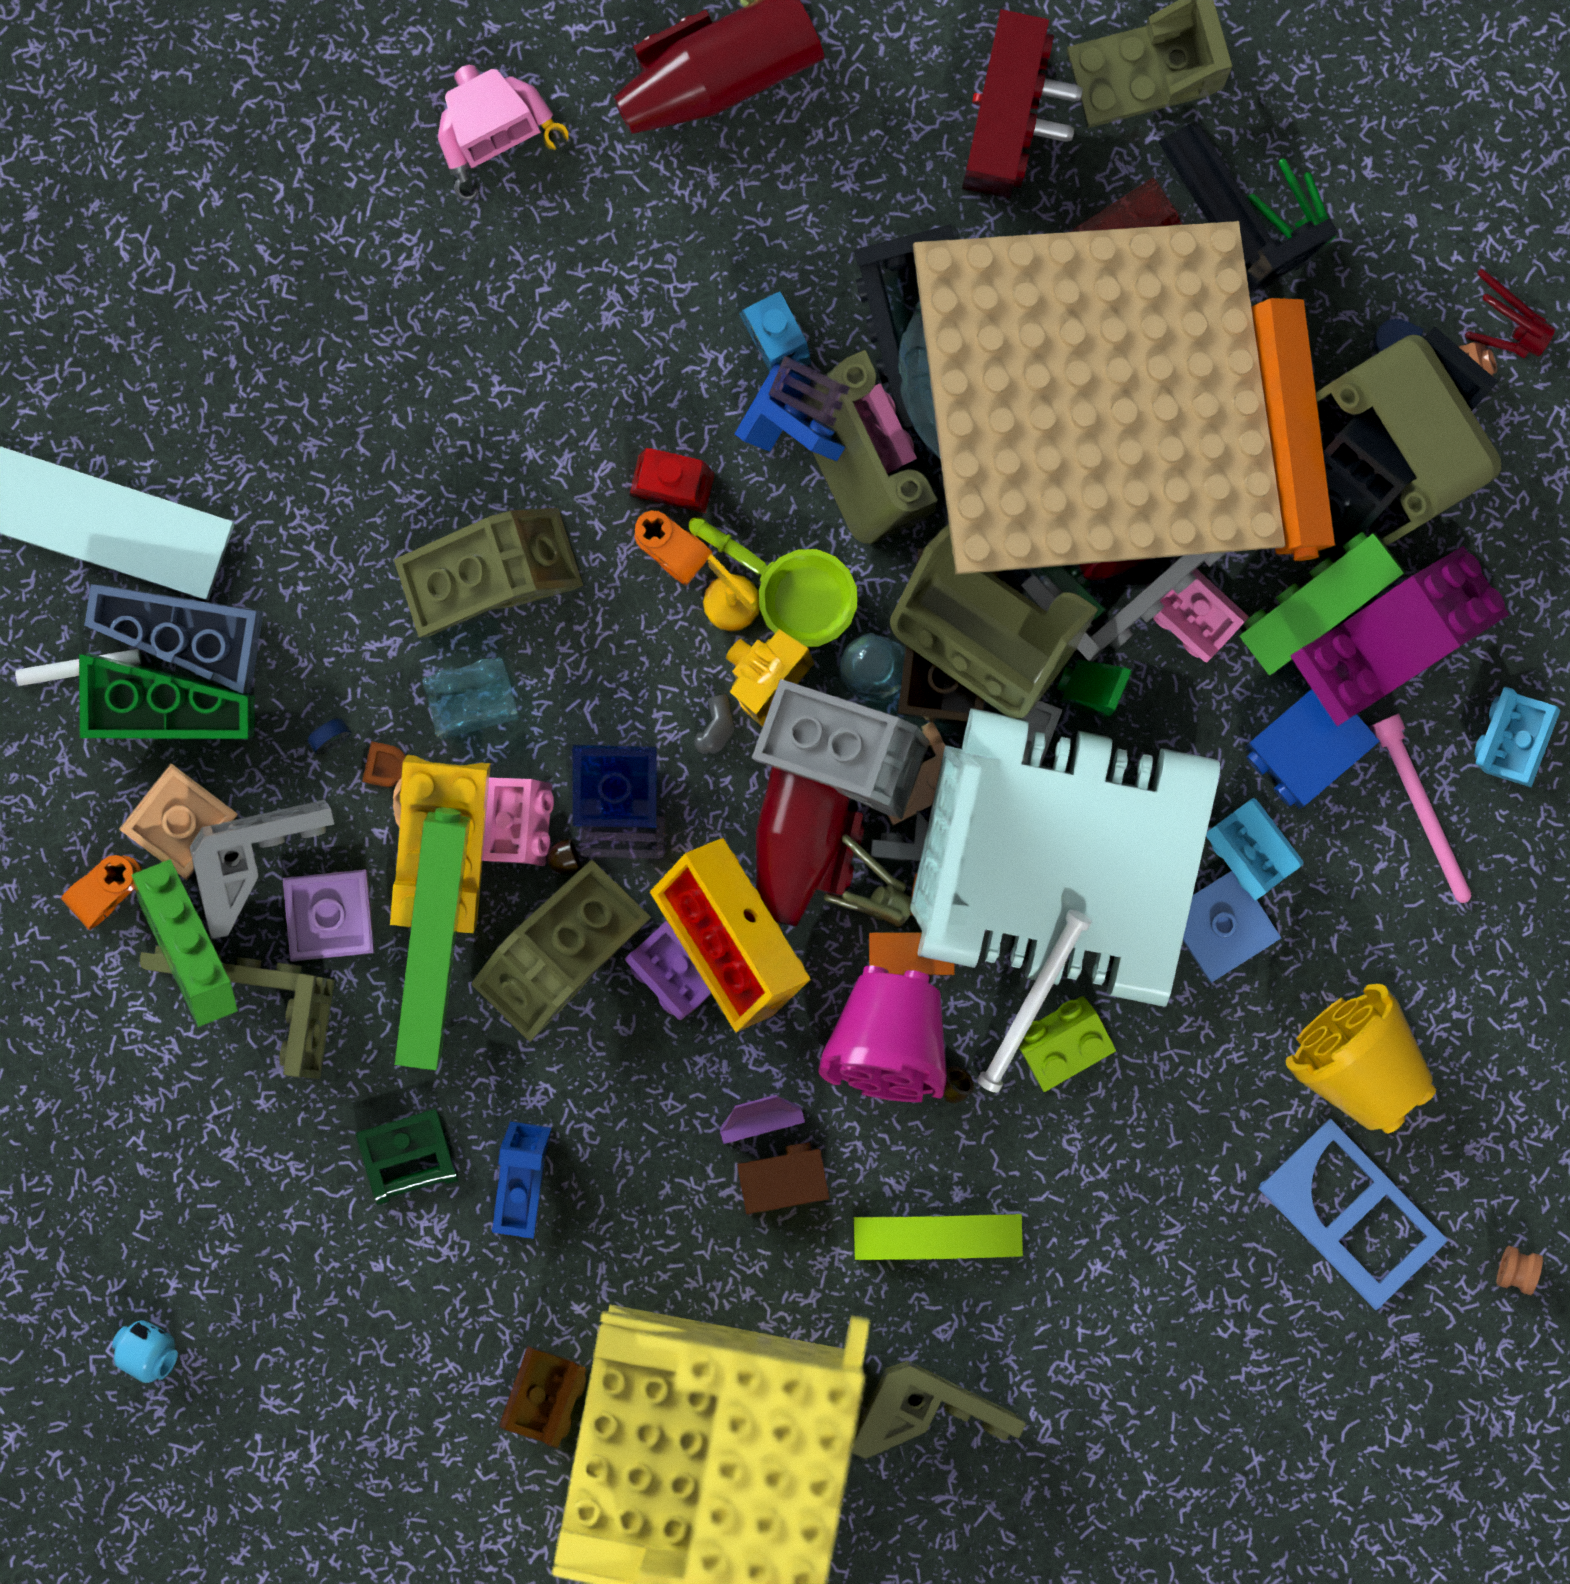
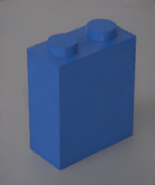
(1308, 750)

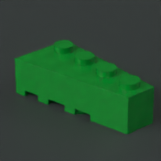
(153, 704)

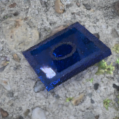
(615, 786)

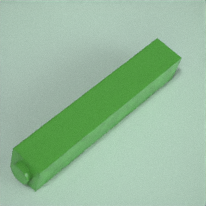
(432, 939)

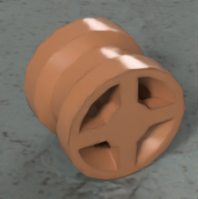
(1519, 1270)

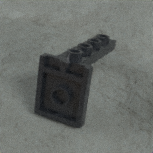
(1224, 201)
(896, 256)

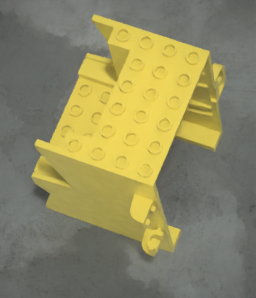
(709, 1454)

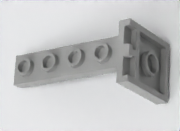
(1144, 606)

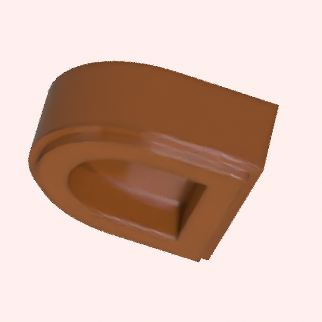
(383, 765)

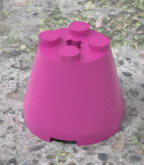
(889, 1038)

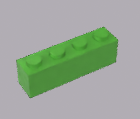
(1322, 603)
(184, 943)

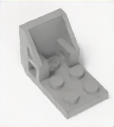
(843, 746)
(226, 883)

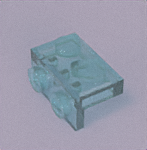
(470, 698)

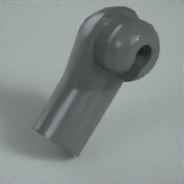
(719, 729)

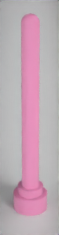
(1390, 735)

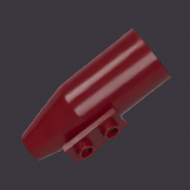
(711, 66)
(802, 844)

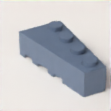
(194, 634)

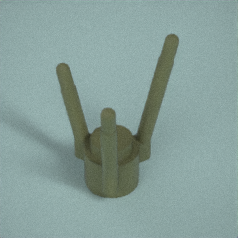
(885, 903)

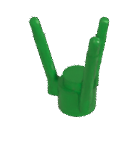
(1317, 217)

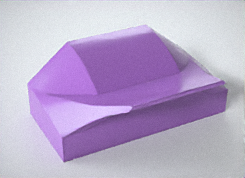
(760, 1117)

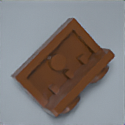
(543, 1397)

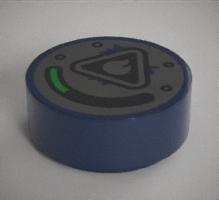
(328, 736)

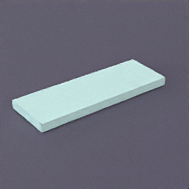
(111, 525)

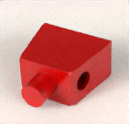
(672, 480)

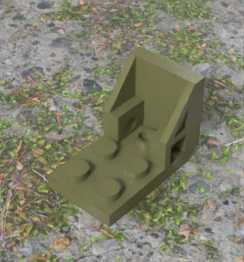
(1153, 66)
(488, 567)
(559, 949)
(893, 1420)

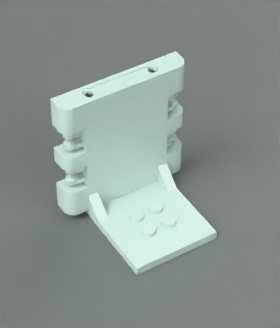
(1029, 842)

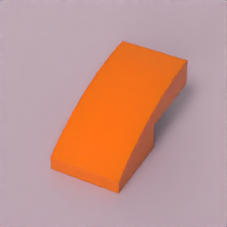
(899, 954)

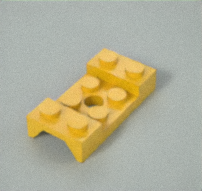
(423, 790)

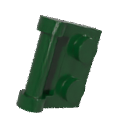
(403, 1142)

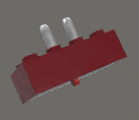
(1008, 94)

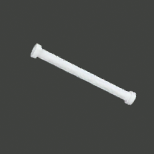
(1075, 924)

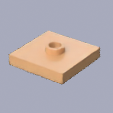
(173, 816)

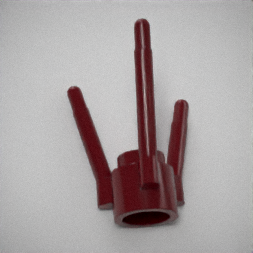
(1531, 329)

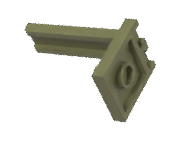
(305, 1013)

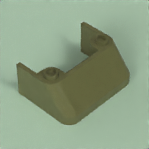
(1426, 423)

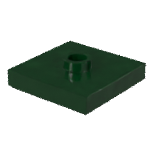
(1073, 582)

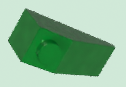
(1093, 687)

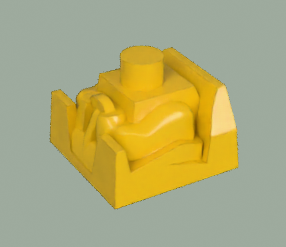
(762, 667)

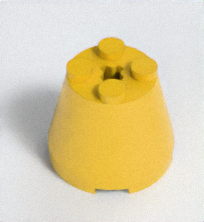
(1364, 1060)

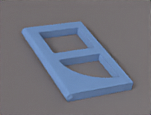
(1291, 1194)

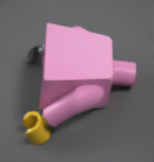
(488, 118)

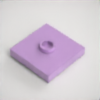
(328, 915)

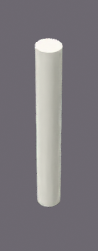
(68, 668)

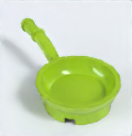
(800, 593)

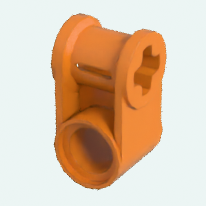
(677, 550)
(98, 892)

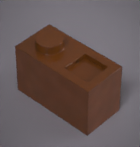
(783, 1179)

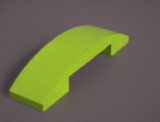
(938, 1237)

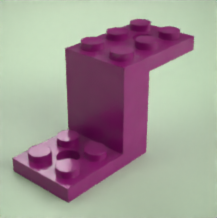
(1400, 635)

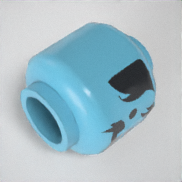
(144, 1351)

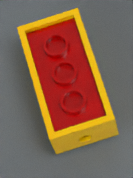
(729, 934)

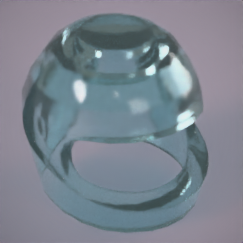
(873, 668)

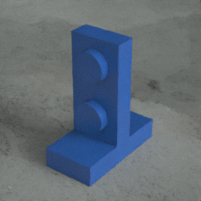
(770, 416)
(520, 1179)

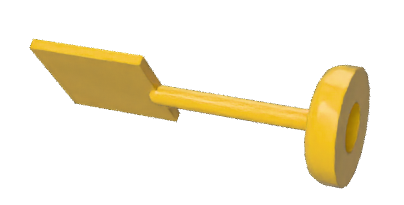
(730, 600)

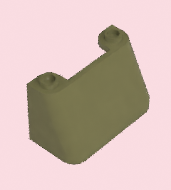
(866, 496)

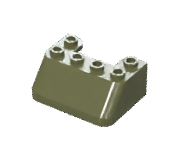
(987, 630)

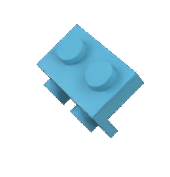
(1516, 737)
(1254, 849)

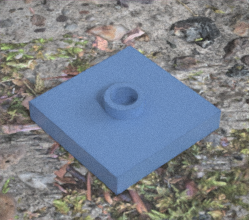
(1226, 927)

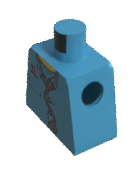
(775, 331)

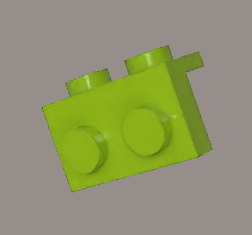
(1065, 1043)

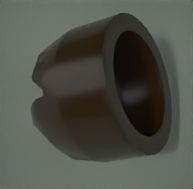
(564, 857)
(962, 1080)

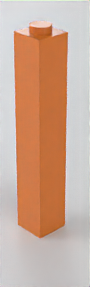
(1293, 426)

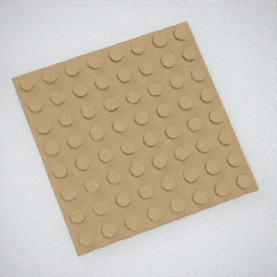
(1097, 396)

